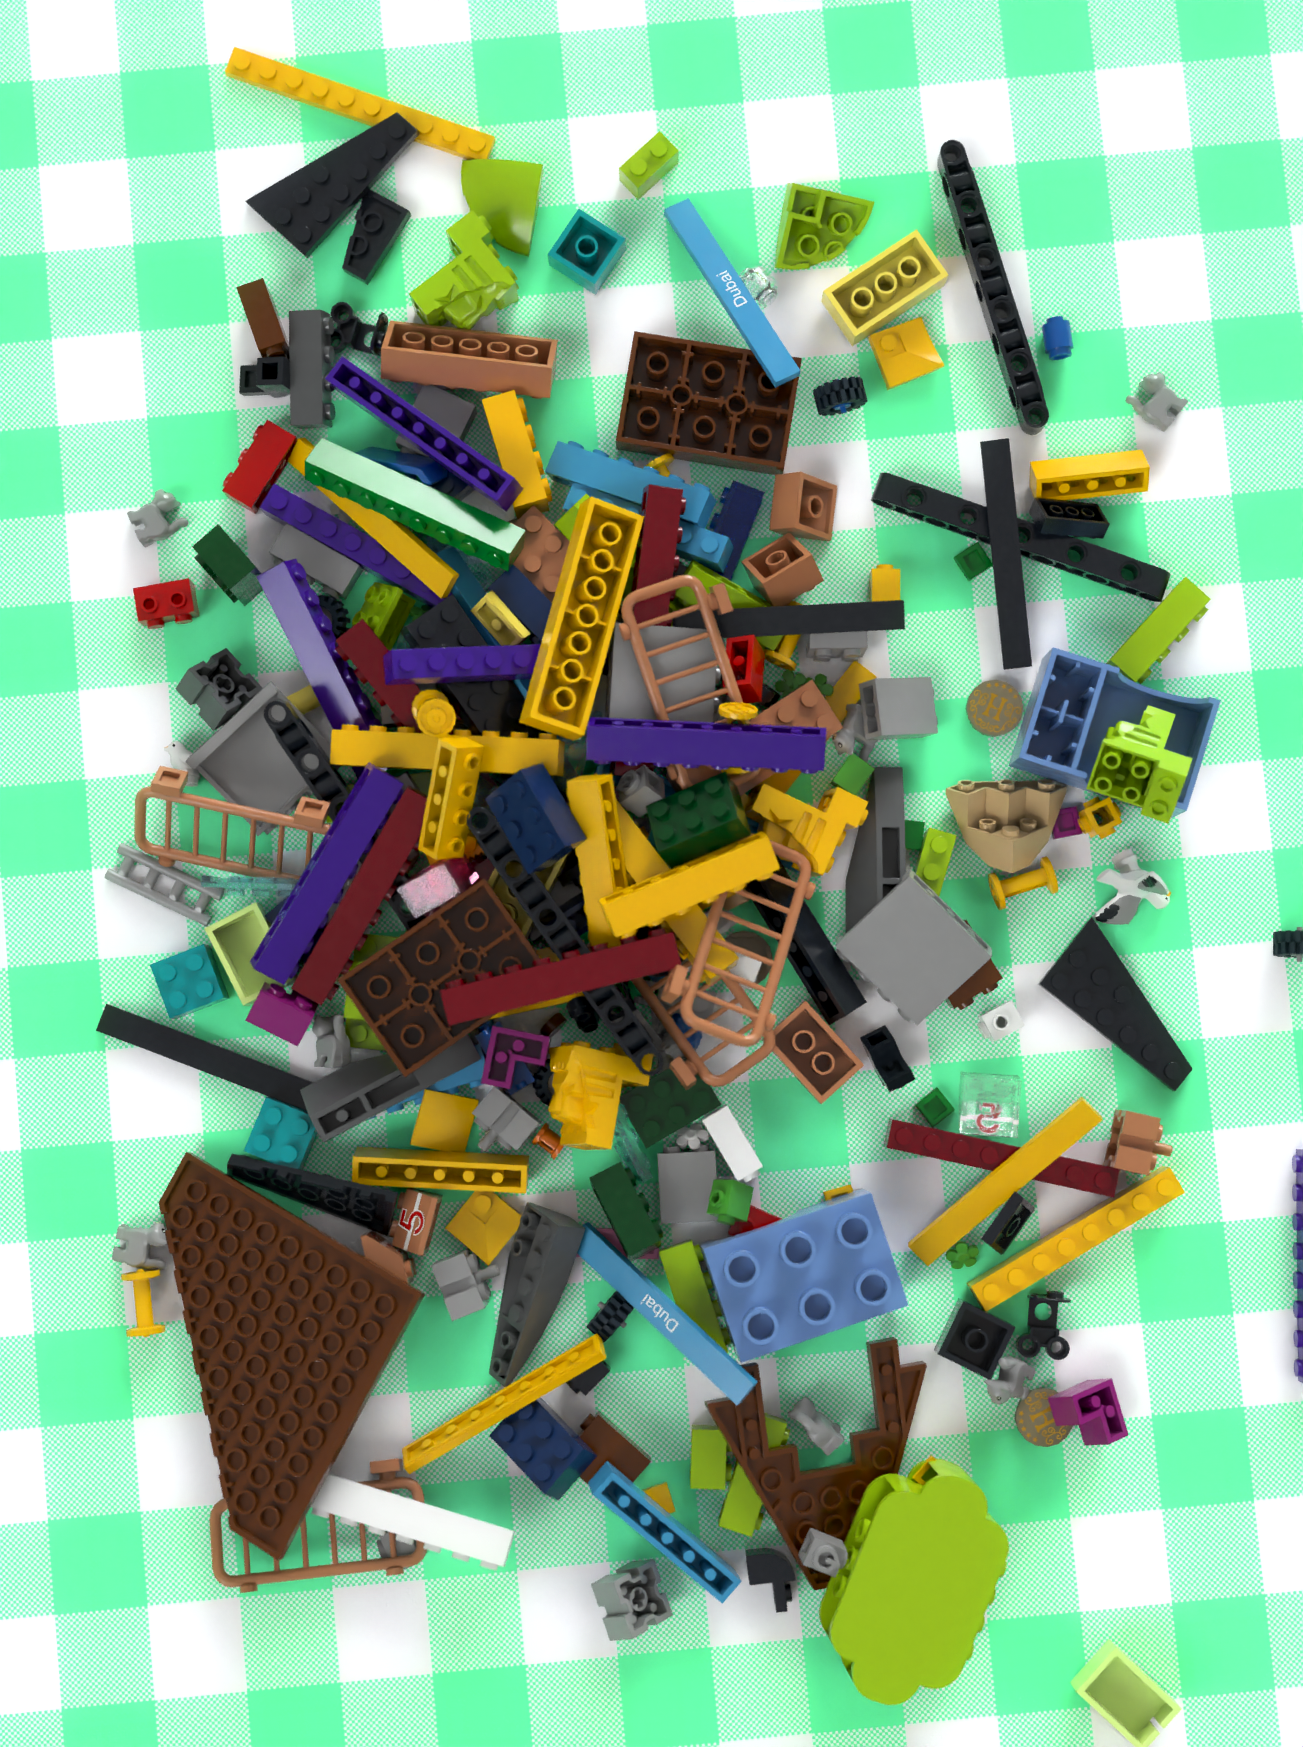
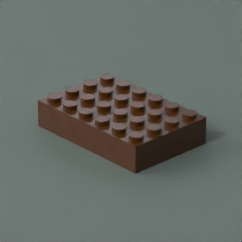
(704, 405)
(403, 981)

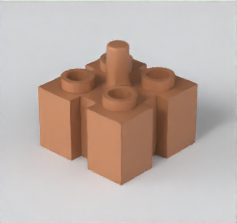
(1133, 1142)

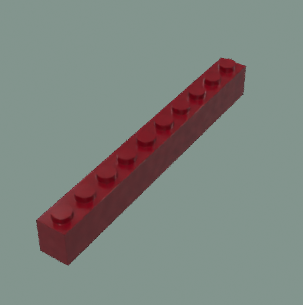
(655, 563)

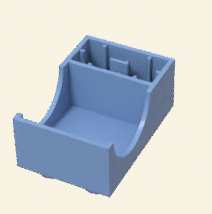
(1076, 705)
(804, 1275)

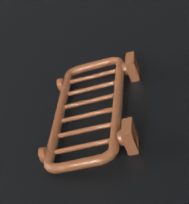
(707, 603)
(169, 786)
(677, 985)
(694, 1064)
(393, 1565)

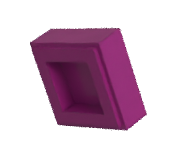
(1067, 823)

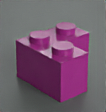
(282, 1013)
(507, 1048)
(1093, 1408)

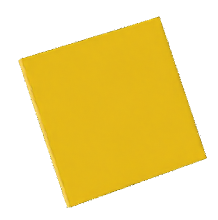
(444, 1121)

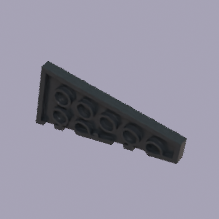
(322, 193)
(1105, 996)
(344, 1199)

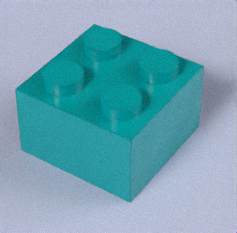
(587, 251)
(189, 981)
(282, 1134)

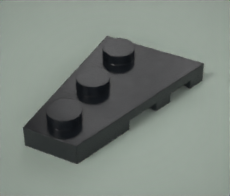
(375, 232)

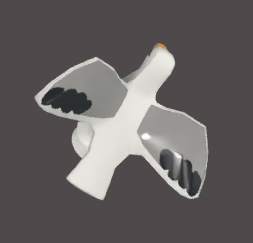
(1132, 886)

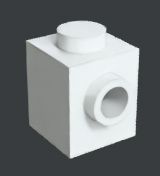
(1000, 1021)

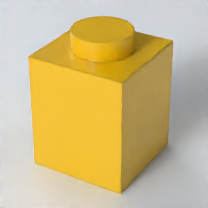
(884, 583)

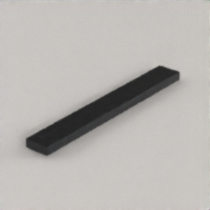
(1006, 553)
(802, 619)
(203, 1055)

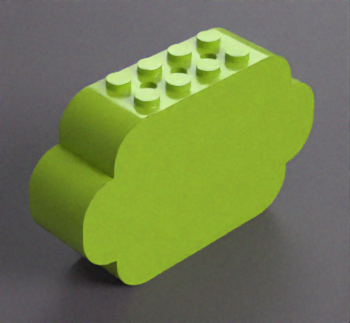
(914, 1582)

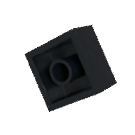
(974, 1339)

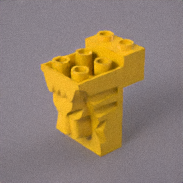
(805, 828)
(589, 1091)

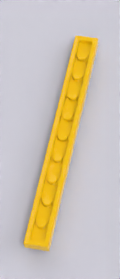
(355, 104)

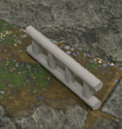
(146, 889)

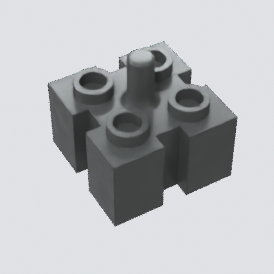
(218, 688)

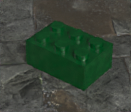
(228, 566)
(698, 820)
(666, 1106)
(627, 1211)

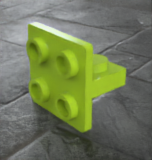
(385, 611)

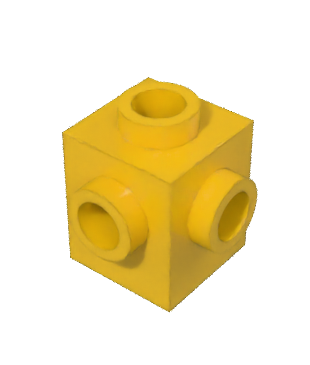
(1109, 814)

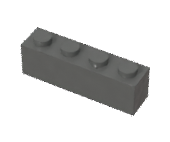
(309, 365)

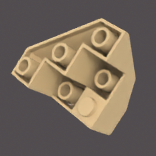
(1006, 818)

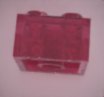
(437, 885)

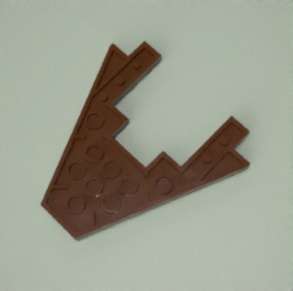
(831, 1494)

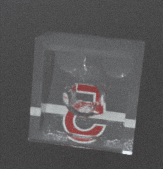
(989, 1104)

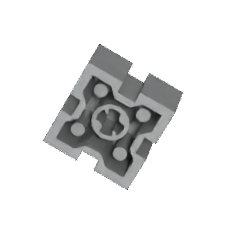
(504, 1120)
(463, 1283)
(631, 1600)

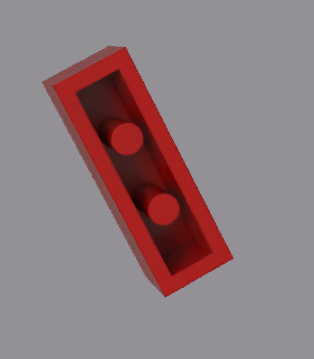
(259, 466)

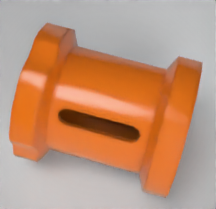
(548, 1140)

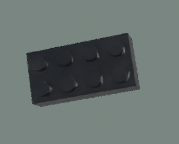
(1068, 518)

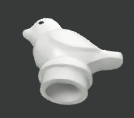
(178, 756)

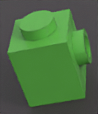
(730, 1201)

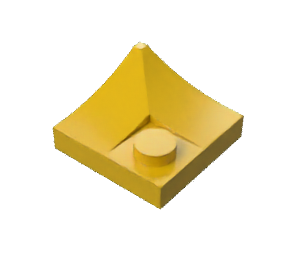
(904, 353)
(485, 1224)

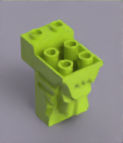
(468, 284)
(1138, 768)

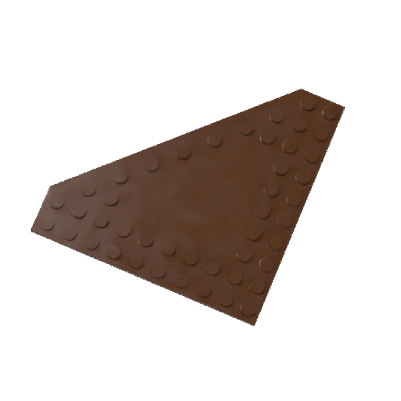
(282, 1342)

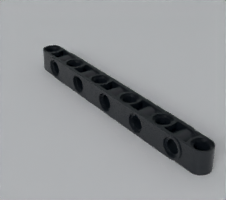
(992, 287)
(1049, 549)
(324, 782)
(562, 939)

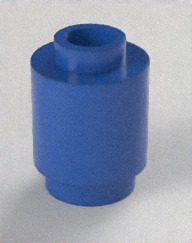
(1057, 338)

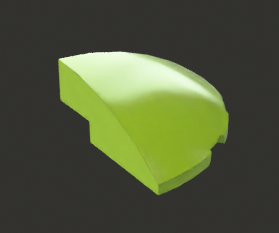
(506, 197)
(817, 225)

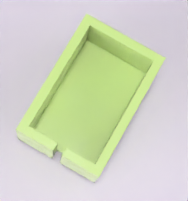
(235, 943)
(1125, 1695)

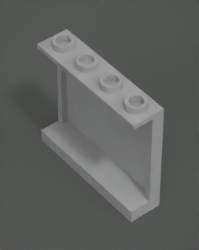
(626, 688)
(250, 764)
(914, 949)

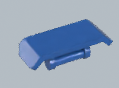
(411, 464)

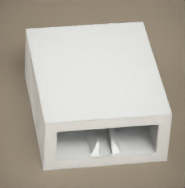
(732, 1144)

